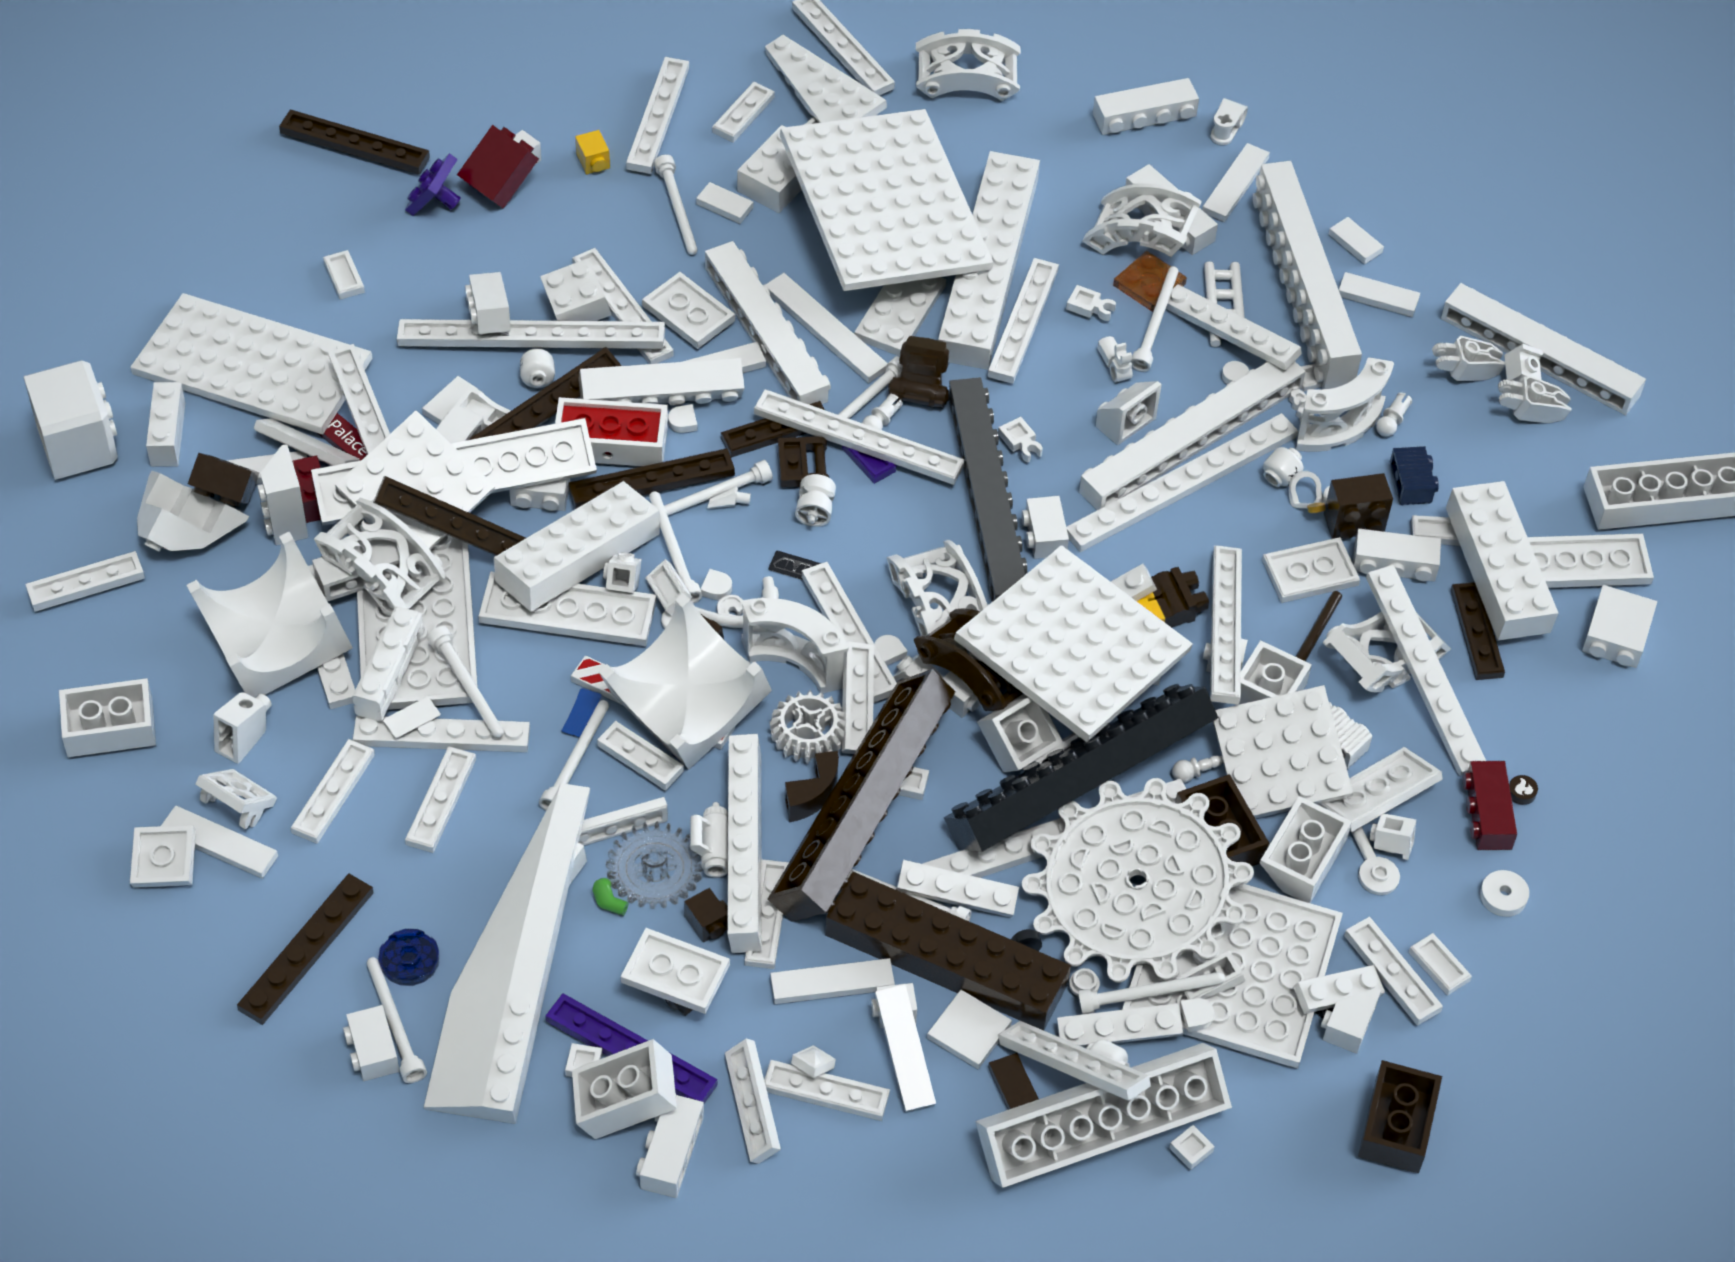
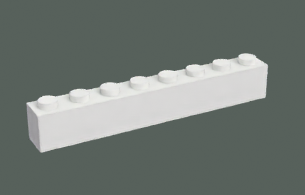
(766, 325)
(1561, 357)
(744, 844)

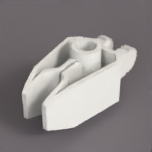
(1469, 359)
(1534, 400)

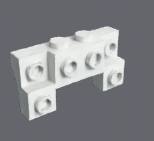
(470, 416)

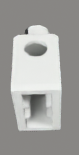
(240, 725)

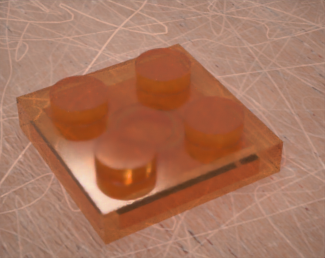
(1145, 279)

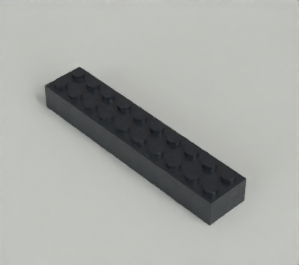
(1079, 767)

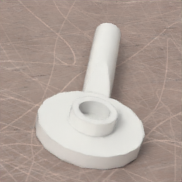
(1376, 873)

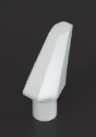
(729, 499)

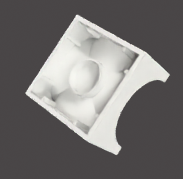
(274, 624)
(688, 685)

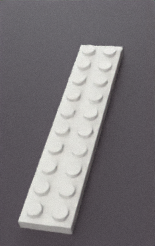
(504, 459)

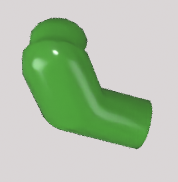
(605, 898)

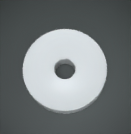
(1502, 904)

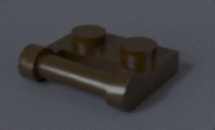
(794, 458)

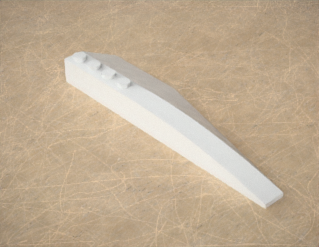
(503, 985)

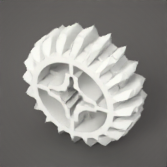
(811, 718)

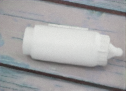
(710, 839)

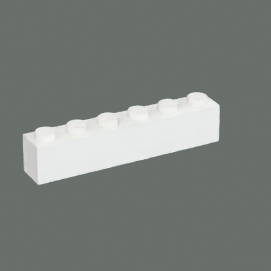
(665, 382)

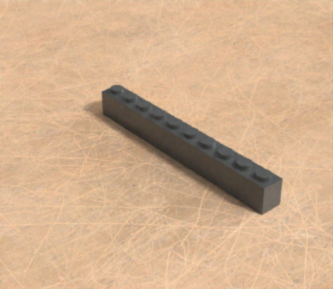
(987, 485)

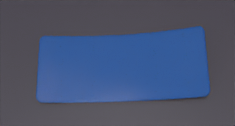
(581, 712)

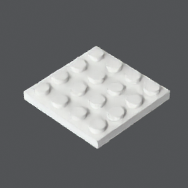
(424, 461)
(1283, 751)

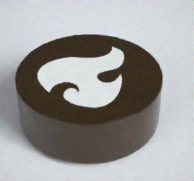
(1523, 789)

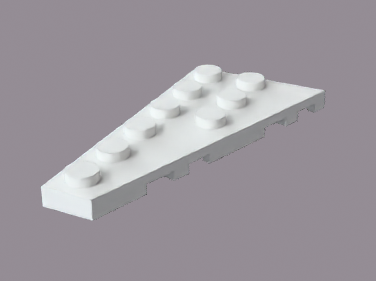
(820, 86)

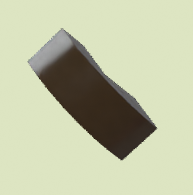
(809, 795)

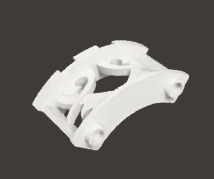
(948, 77)
(1153, 231)
(1359, 396)
(343, 554)
(944, 561)
(769, 641)
(1376, 672)

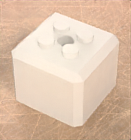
(72, 418)

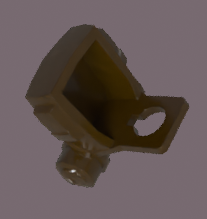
(922, 370)

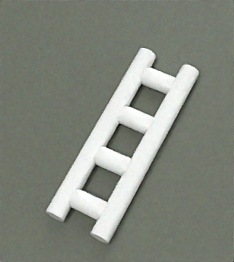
(1224, 294)

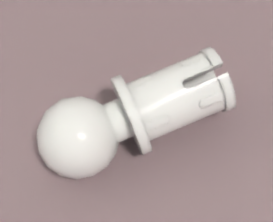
(882, 414)
(1393, 416)

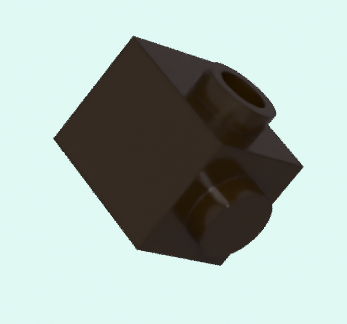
(706, 915)

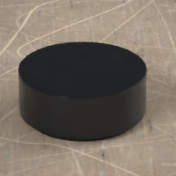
(1028, 938)

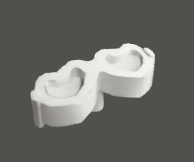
(1298, 399)

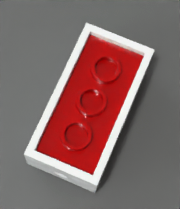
(620, 430)

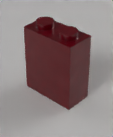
(498, 165)

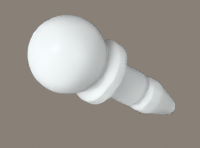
(1188, 769)

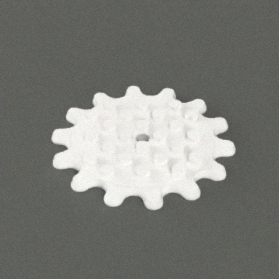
(1129, 837)

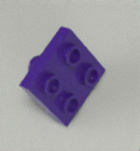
(433, 186)

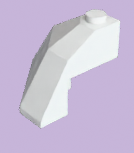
(181, 519)

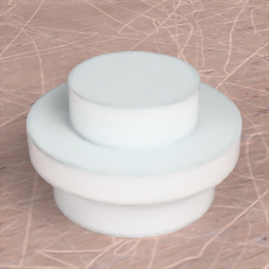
(1083, 980)

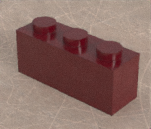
(1490, 805)

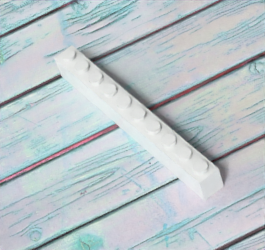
(1189, 433)

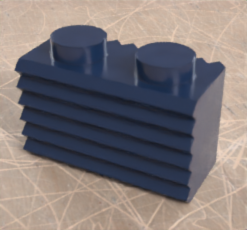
(1413, 475)

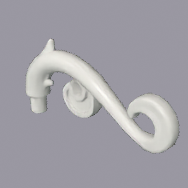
(728, 604)

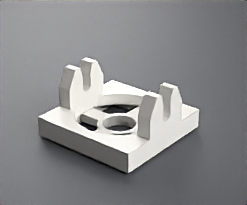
(256, 797)

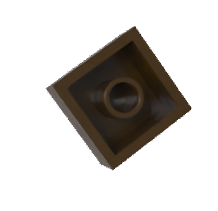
(222, 478)
(1357, 504)

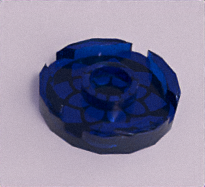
(409, 957)

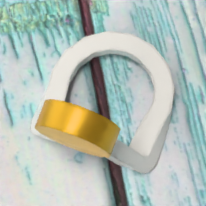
(1314, 507)

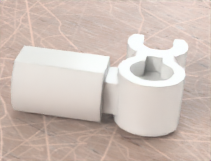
(1116, 358)

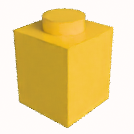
(592, 152)

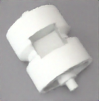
(815, 500)

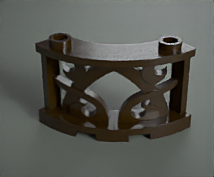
(942, 650)

